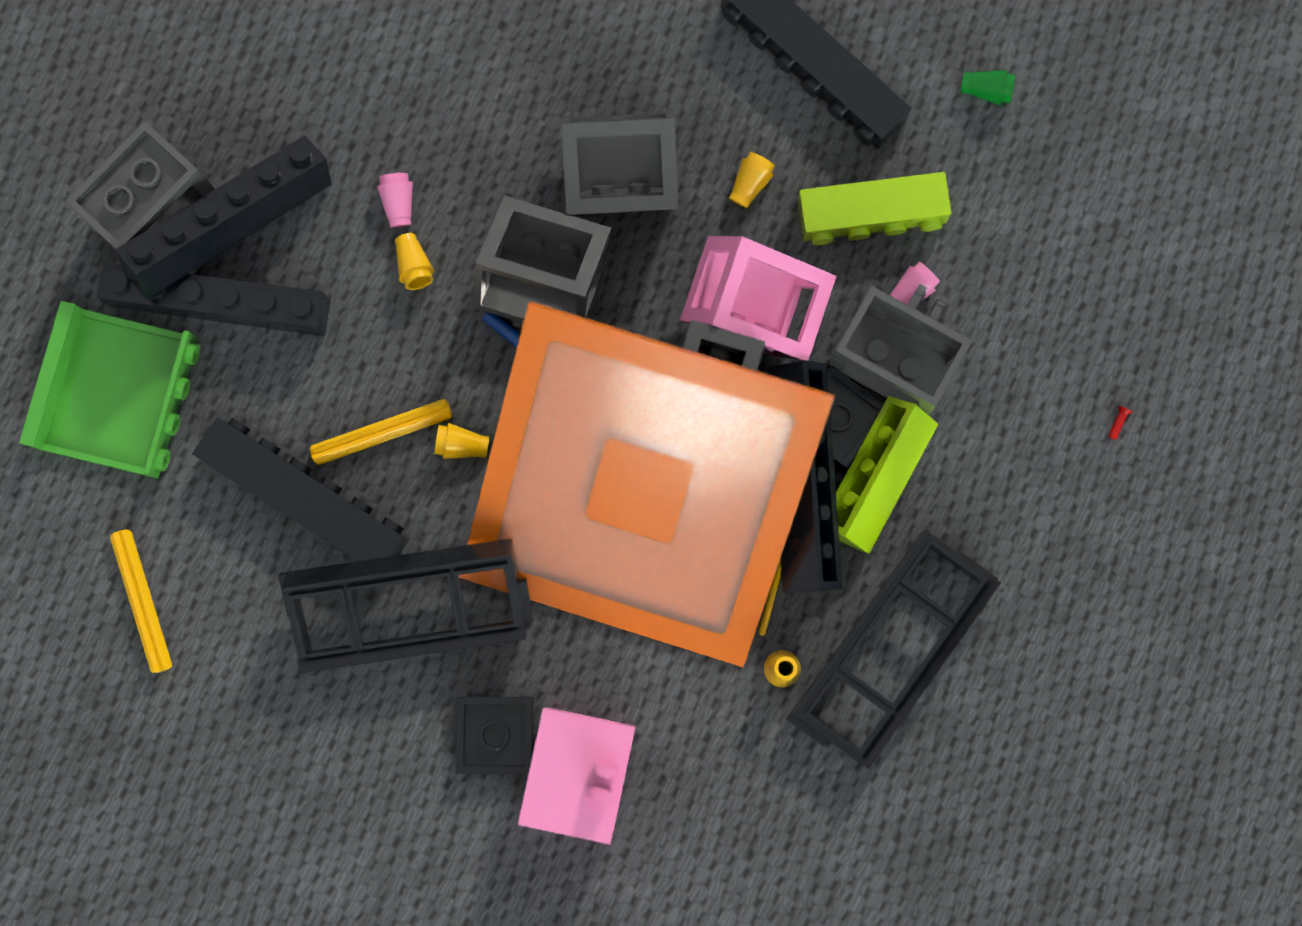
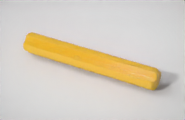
(380, 432)
(141, 601)

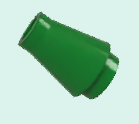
(991, 86)

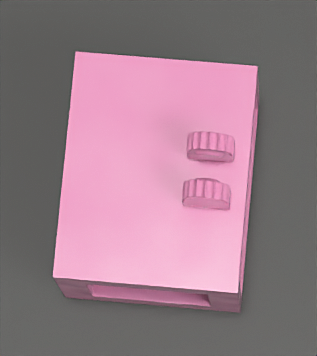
(756, 294)
(576, 775)

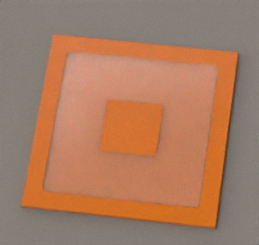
(645, 482)

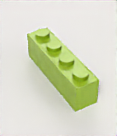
(874, 207)
(881, 471)

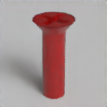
(1119, 421)

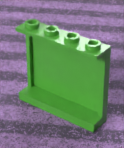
(110, 391)

